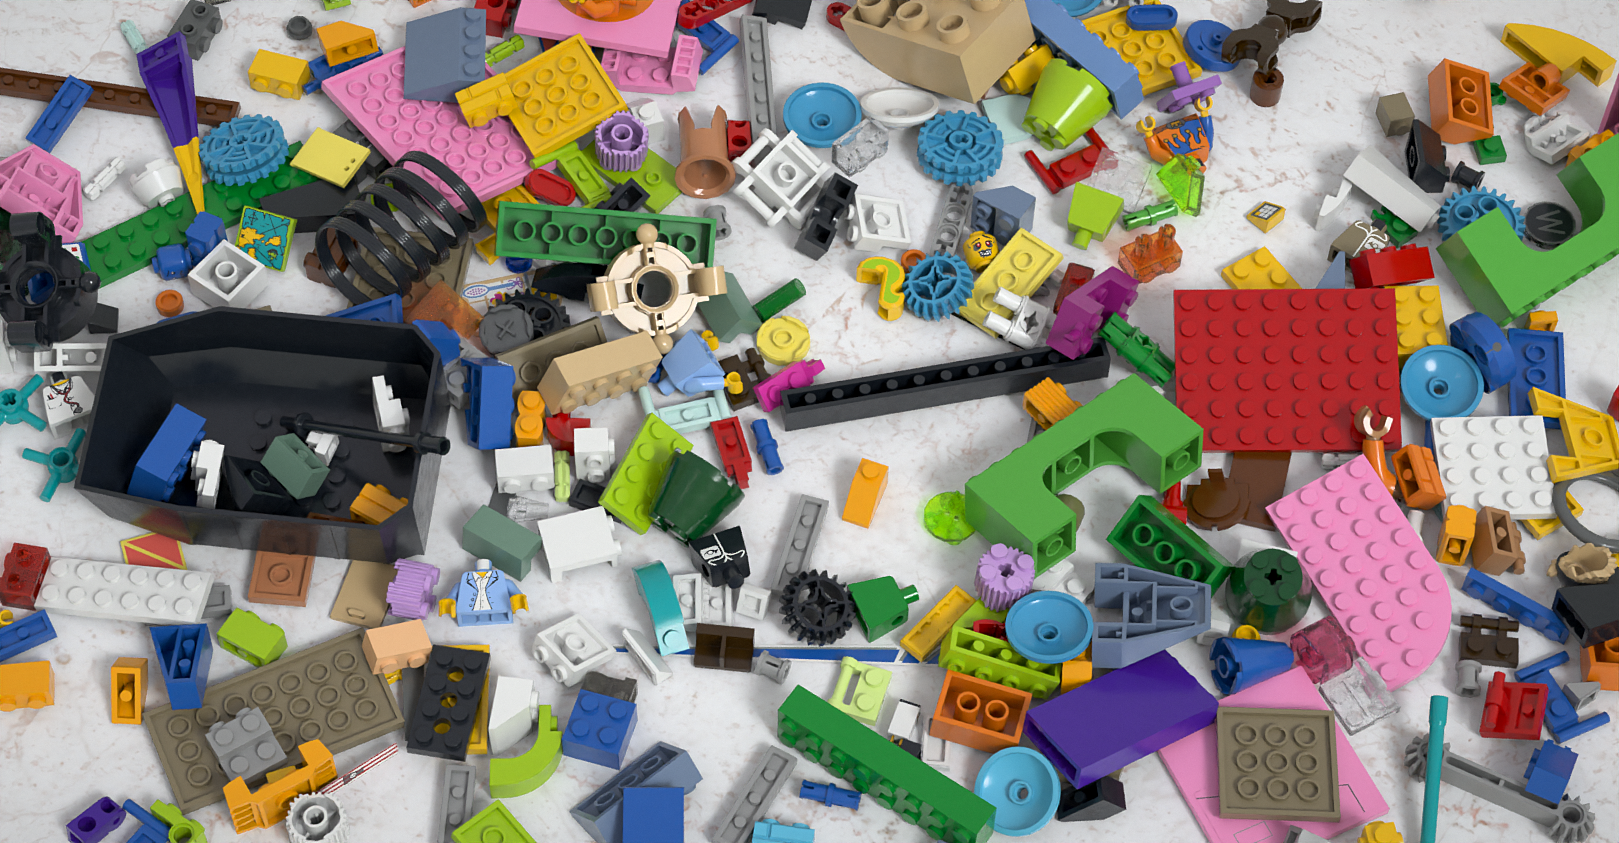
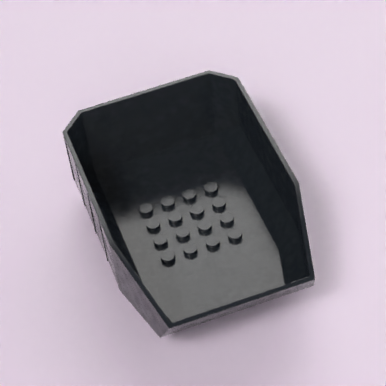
(243, 376)

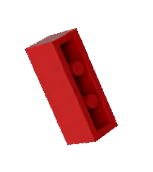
(1391, 267)

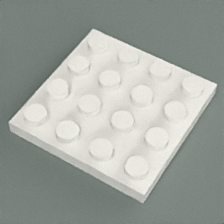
(1494, 464)

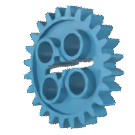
(1470, 206)

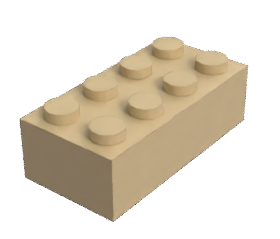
(599, 373)

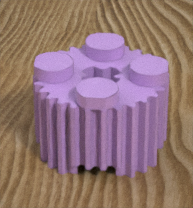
(621, 142)
(1004, 577)
(412, 589)

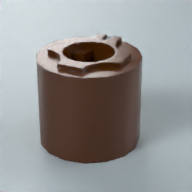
(1266, 89)

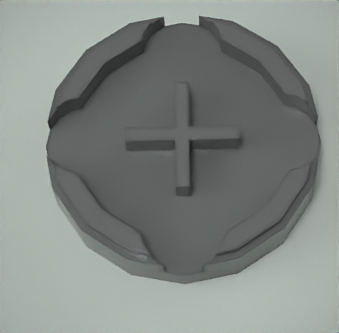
(505, 329)

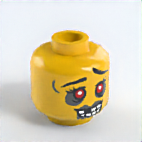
(980, 250)

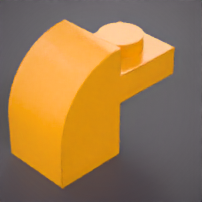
(1077, 671)

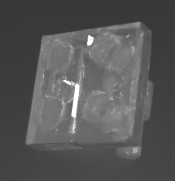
(1359, 697)

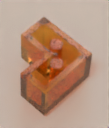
(447, 306)

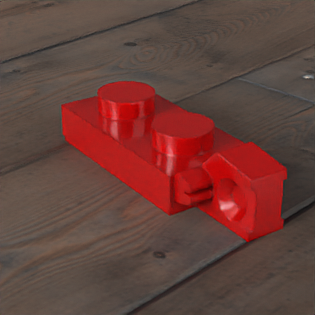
(733, 449)

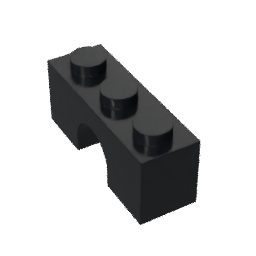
(821, 223)

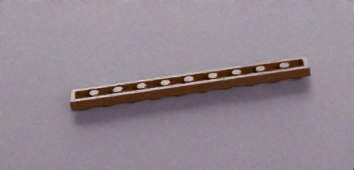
(110, 96)

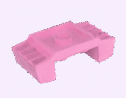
(655, 74)

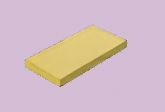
(1017, 268)

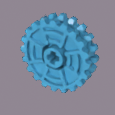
(960, 148)
(244, 150)

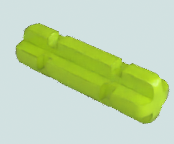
(504, 50)

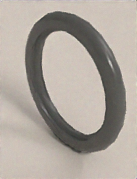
(1570, 522)

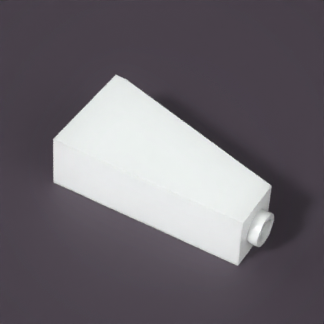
(1392, 189)

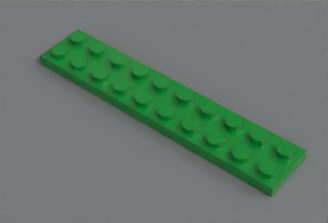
(135, 242)

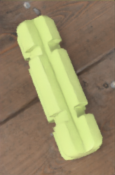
(562, 476)

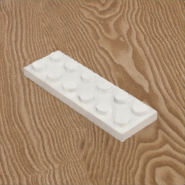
(124, 592)

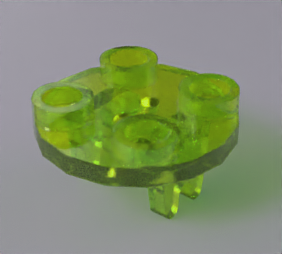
(944, 526)

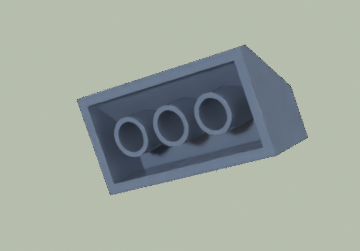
(658, 767)

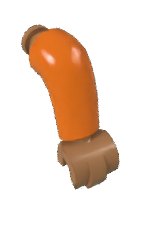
(1374, 449)

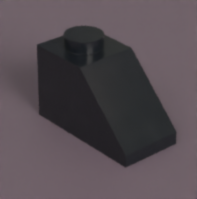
(1092, 802)

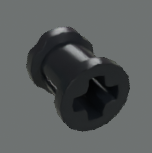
(1467, 176)

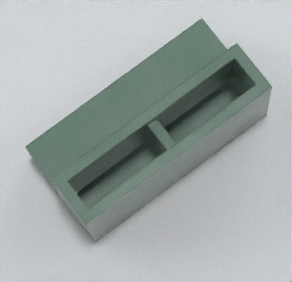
(730, 312)
(501, 541)

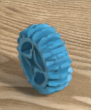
(946, 291)

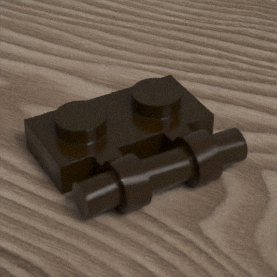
(754, 364)
(1489, 649)

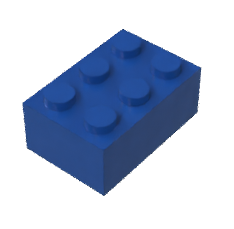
(168, 455)

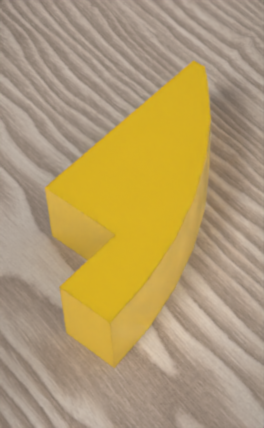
(1567, 52)

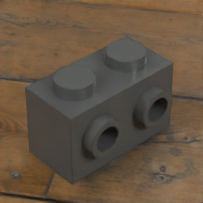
(199, 25)

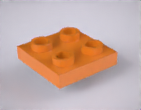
(1535, 87)

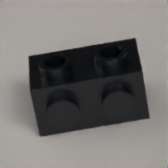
(626, 197)

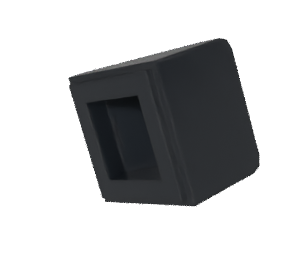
(104, 320)

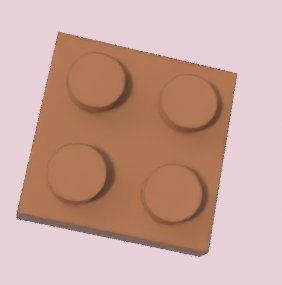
(281, 579)

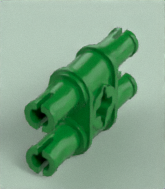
(1137, 349)

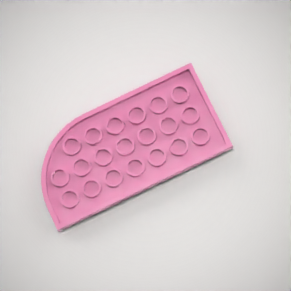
(1369, 569)

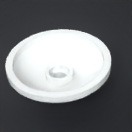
(900, 107)

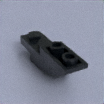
(571, 279)

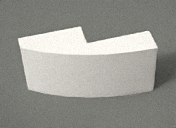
(1332, 205)

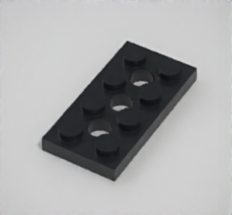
(462, 716)

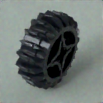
(817, 587)

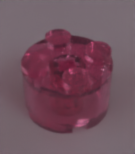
(1323, 650)

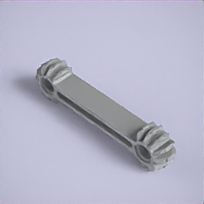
(1505, 792)

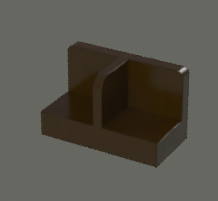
(724, 647)

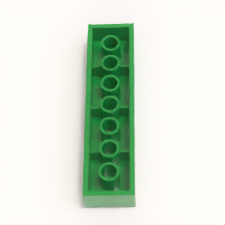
(594, 234)
(883, 770)

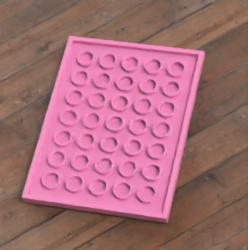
(484, 157)

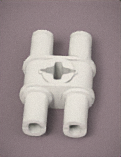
(1016, 330)

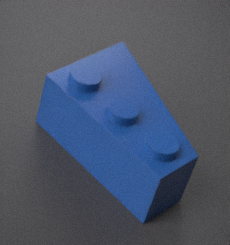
(490, 402)
(185, 662)

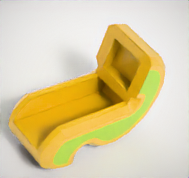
(891, 276)

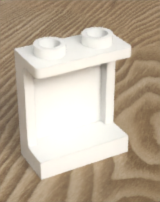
(578, 541)

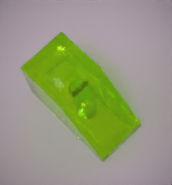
(1184, 182)

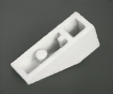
(71, 357)

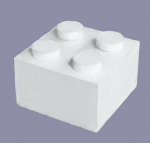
(228, 277)

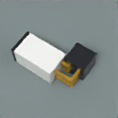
(903, 726)

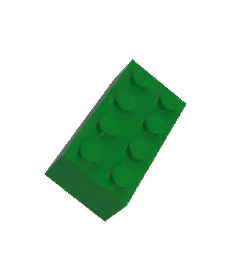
(1163, 543)

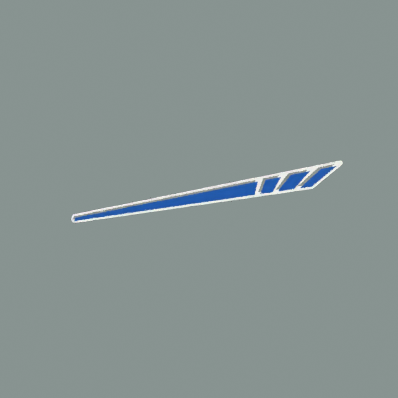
(825, 654)

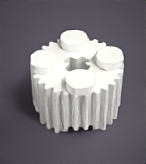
(317, 819)

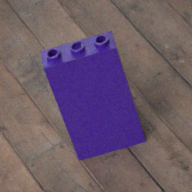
(1120, 718)

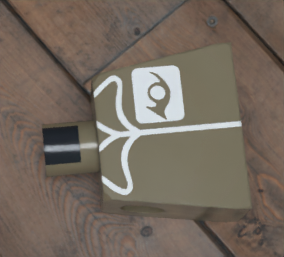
(1359, 238)

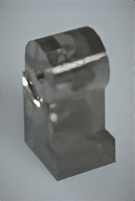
(612, 687)

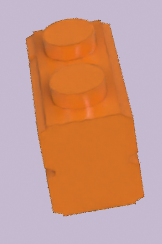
(1418, 477)

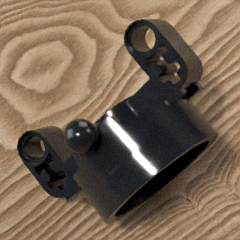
(74, 294)

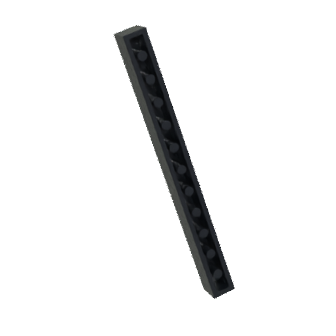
(938, 385)

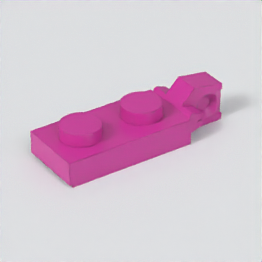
(792, 376)

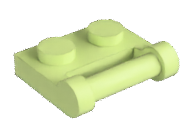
(868, 692)

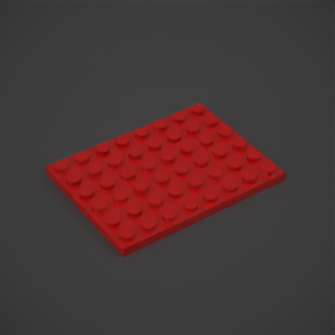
(1287, 367)

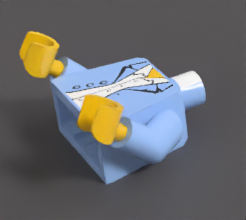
(695, 368)
(483, 597)

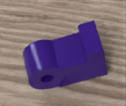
(96, 822)

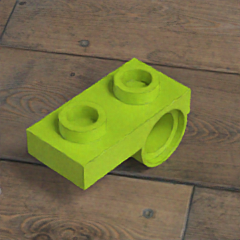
(179, 825)

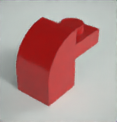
(561, 431)

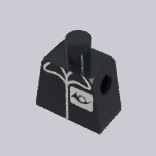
(721, 558)

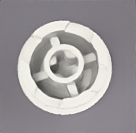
(158, 183)

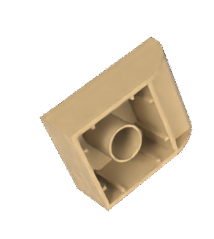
(941, 44)

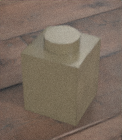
(1395, 114)

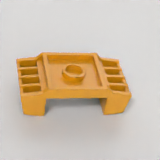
(273, 800)

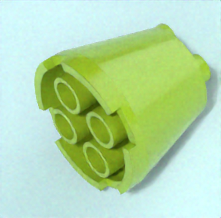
(1065, 105)

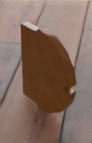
(1217, 502)

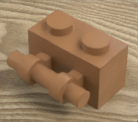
(1497, 543)

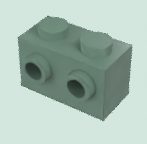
(295, 466)

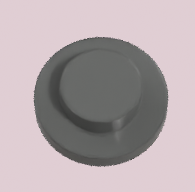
(299, 28)

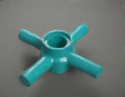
(57, 457)

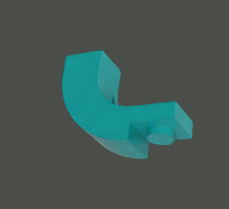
(663, 606)

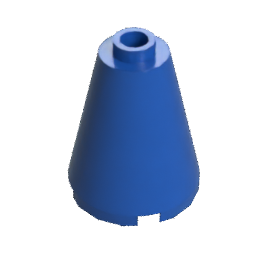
(1247, 662)

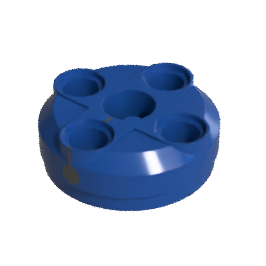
(1487, 346)

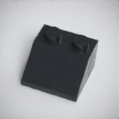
(1426, 158)

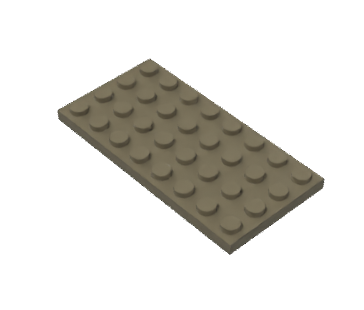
(304, 698)

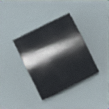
(789, 11)

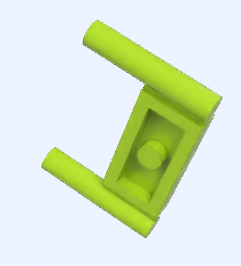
(578, 172)

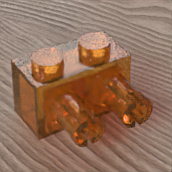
(1151, 255)

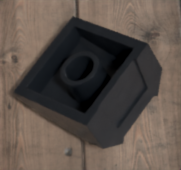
(254, 488)

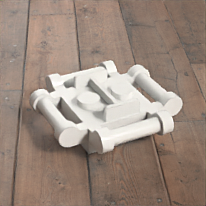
(780, 177)

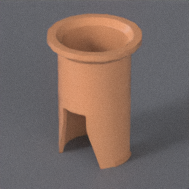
(704, 177)

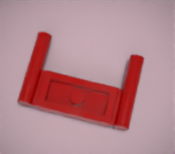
(1070, 168)

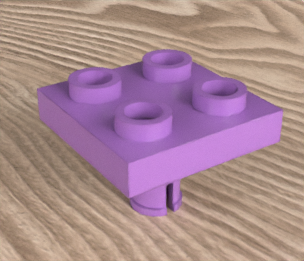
(1187, 89)

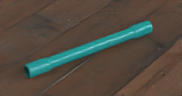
(1437, 723)

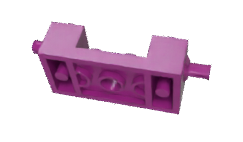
(1089, 309)

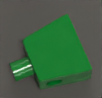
(881, 605)

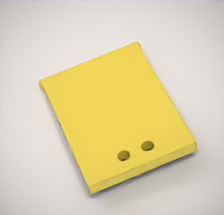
(330, 157)

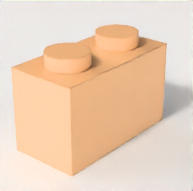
(396, 647)

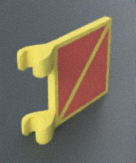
(154, 551)

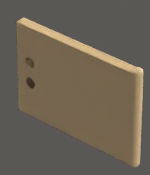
(364, 594)

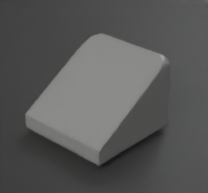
(1581, 693)

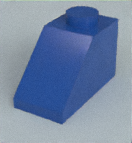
(442, 338)

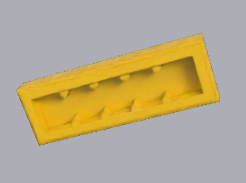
(936, 623)

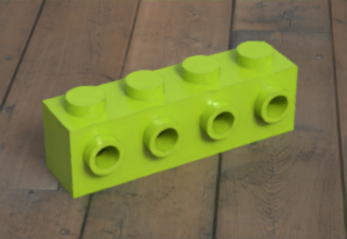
(996, 662)

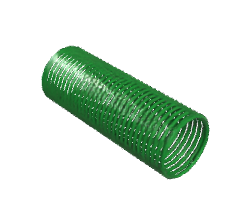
(783, 300)

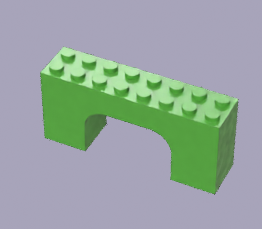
(1507, 276)
(1121, 427)

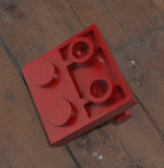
(1513, 709)

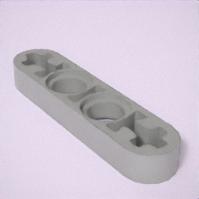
(950, 225)

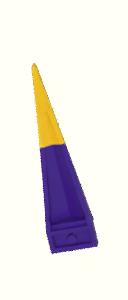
(170, 83)

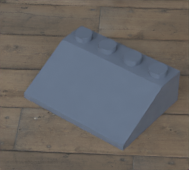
(444, 54)

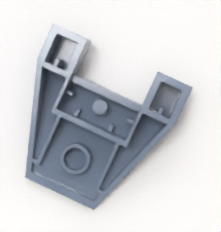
(1156, 613)

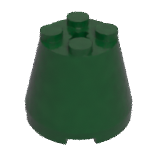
(691, 497)
(1267, 606)

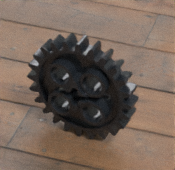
(543, 310)

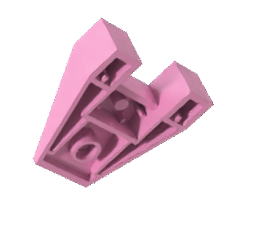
(44, 184)

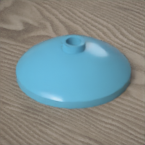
(1001, 785)

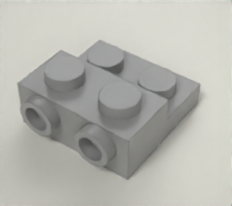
(246, 746)

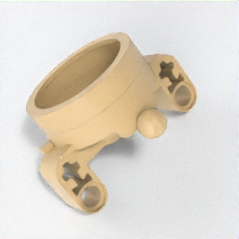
(689, 284)

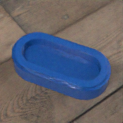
(1151, 17)

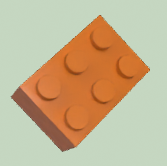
(979, 713)

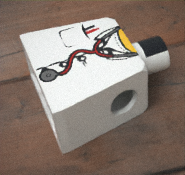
(67, 404)

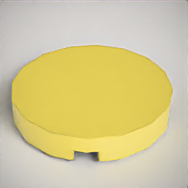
(783, 340)

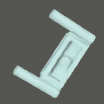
(689, 415)

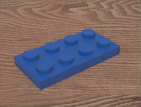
(1538, 365)

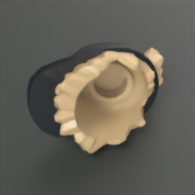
(1585, 566)

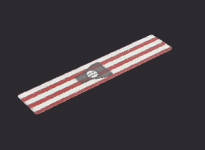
(360, 770)

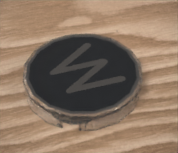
(1549, 224)

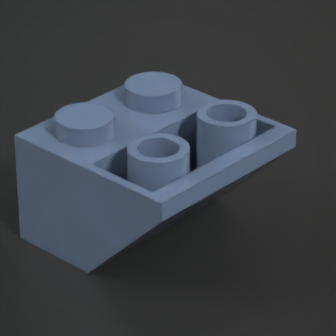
(1002, 212)

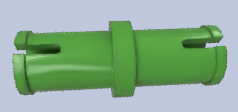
(1150, 215)

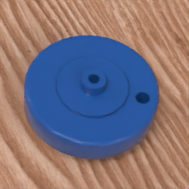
(1204, 44)

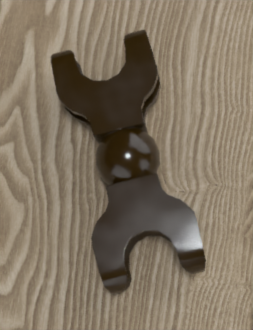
(1263, 39)

